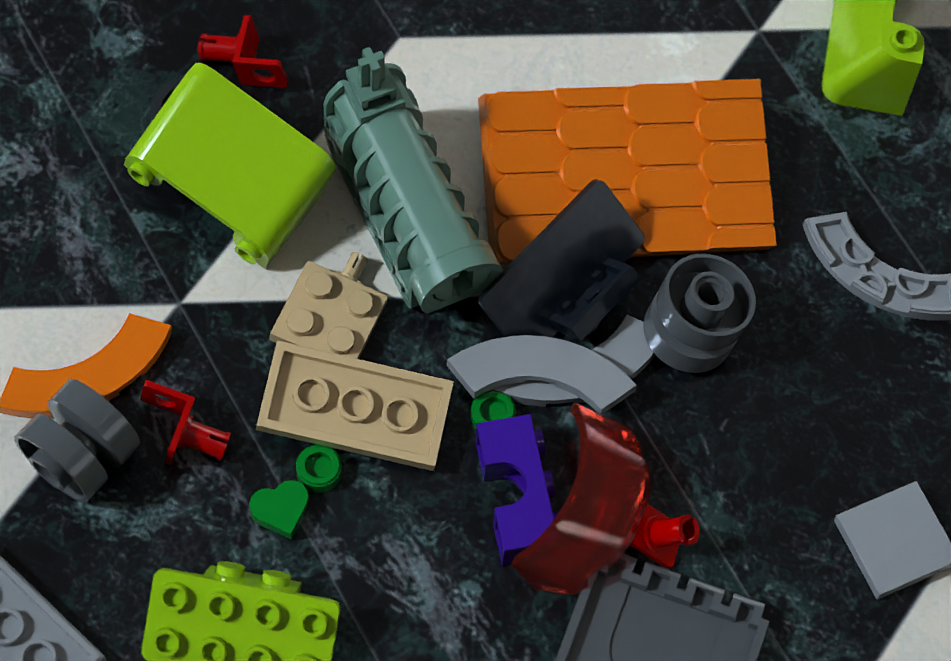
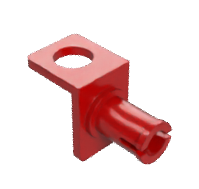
(242, 52)
(188, 432)
(661, 536)

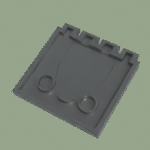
(653, 620)

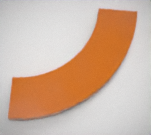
(106, 372)

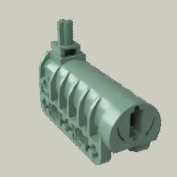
(404, 188)

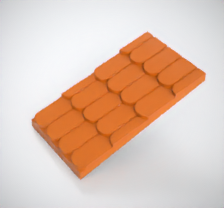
(673, 154)

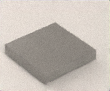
(895, 540)

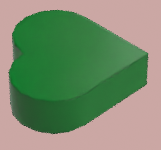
(280, 508)

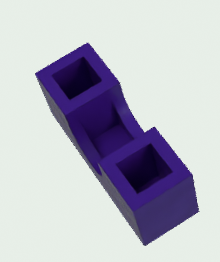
(512, 452)

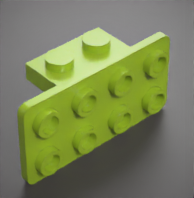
(236, 617)

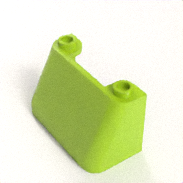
(871, 57)
(233, 162)

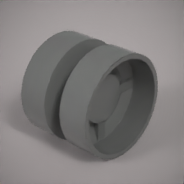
(699, 313)
(84, 434)

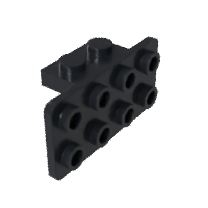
(568, 271)

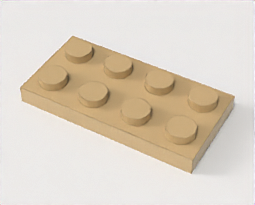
(355, 405)

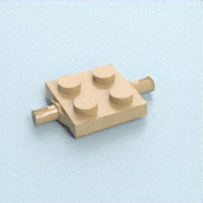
(330, 310)

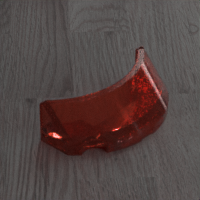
(599, 512)

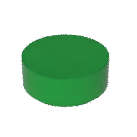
(491, 406)
(319, 468)

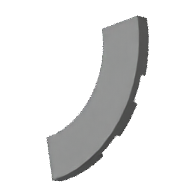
(872, 280)
(624, 348)
(542, 359)

